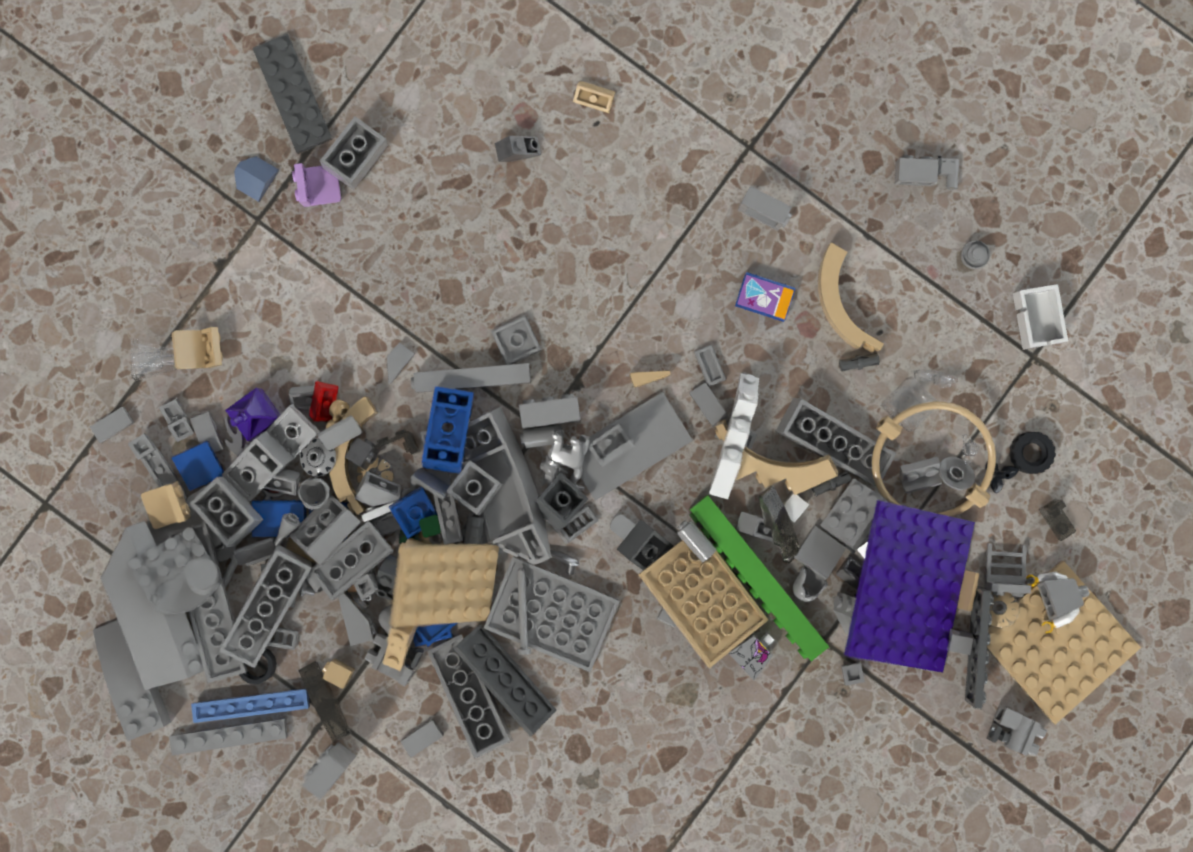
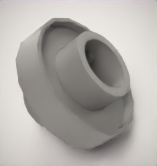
(975, 254)

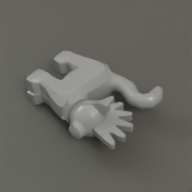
(565, 455)

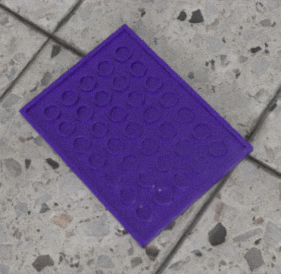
(909, 587)

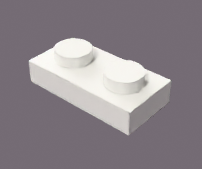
(374, 512)

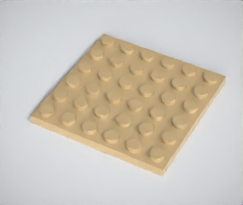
(1066, 663)

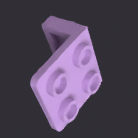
(315, 186)

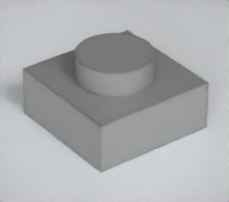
(852, 673)

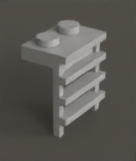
(610, 445)
(1006, 583)

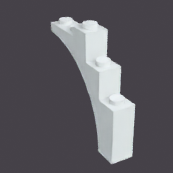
(736, 436)

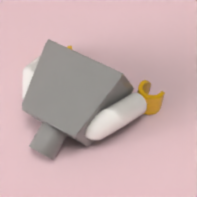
(1060, 597)

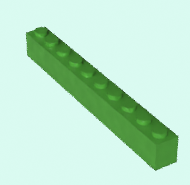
(759, 578)

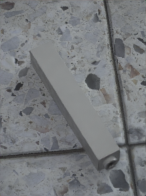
(472, 377)

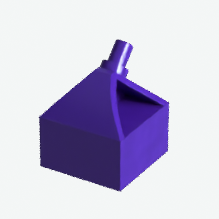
(253, 414)

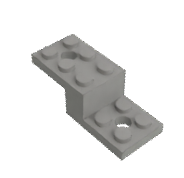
(270, 452)

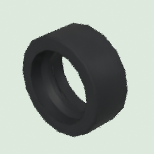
(268, 674)

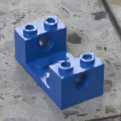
(446, 449)

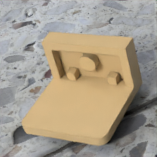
(197, 348)
(166, 505)

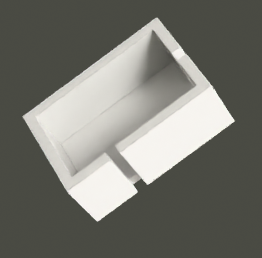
(1040, 317)

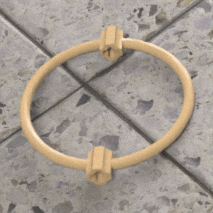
(891, 429)

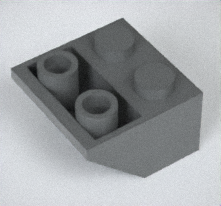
(387, 578)

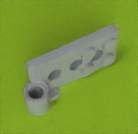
(321, 575)

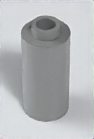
(538, 436)
(696, 540)

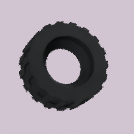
(1047, 449)

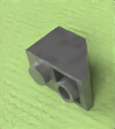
(517, 148)

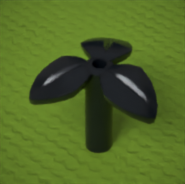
(1006, 472)

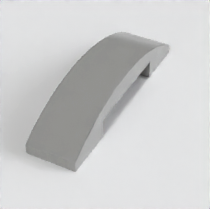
(154, 461)

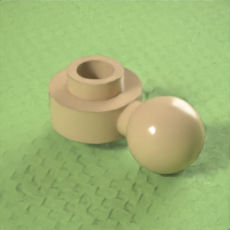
(337, 411)

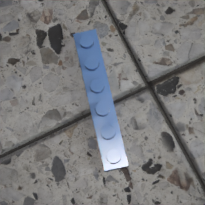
(250, 705)

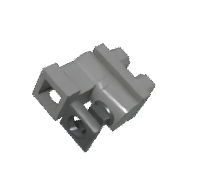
(406, 673)
(1022, 733)

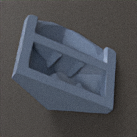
(254, 177)

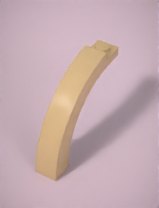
(832, 305)
(340, 478)

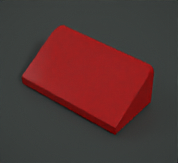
(323, 396)

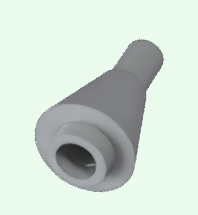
(287, 526)

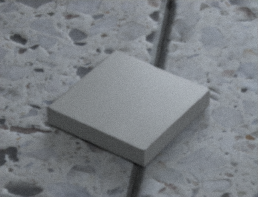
(516, 340)
(820, 552)

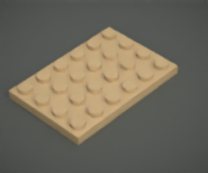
(444, 584)
(703, 601)

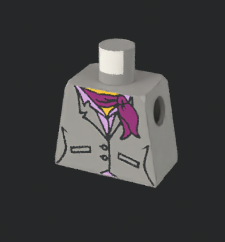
(753, 654)

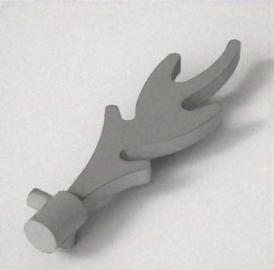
(237, 444)

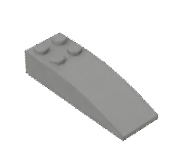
(827, 435)
(266, 606)
(470, 700)
(137, 709)

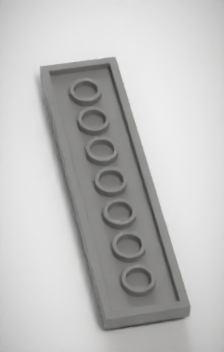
(213, 620)

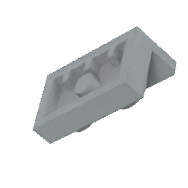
(920, 475)

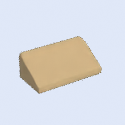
(594, 96)
(968, 590)

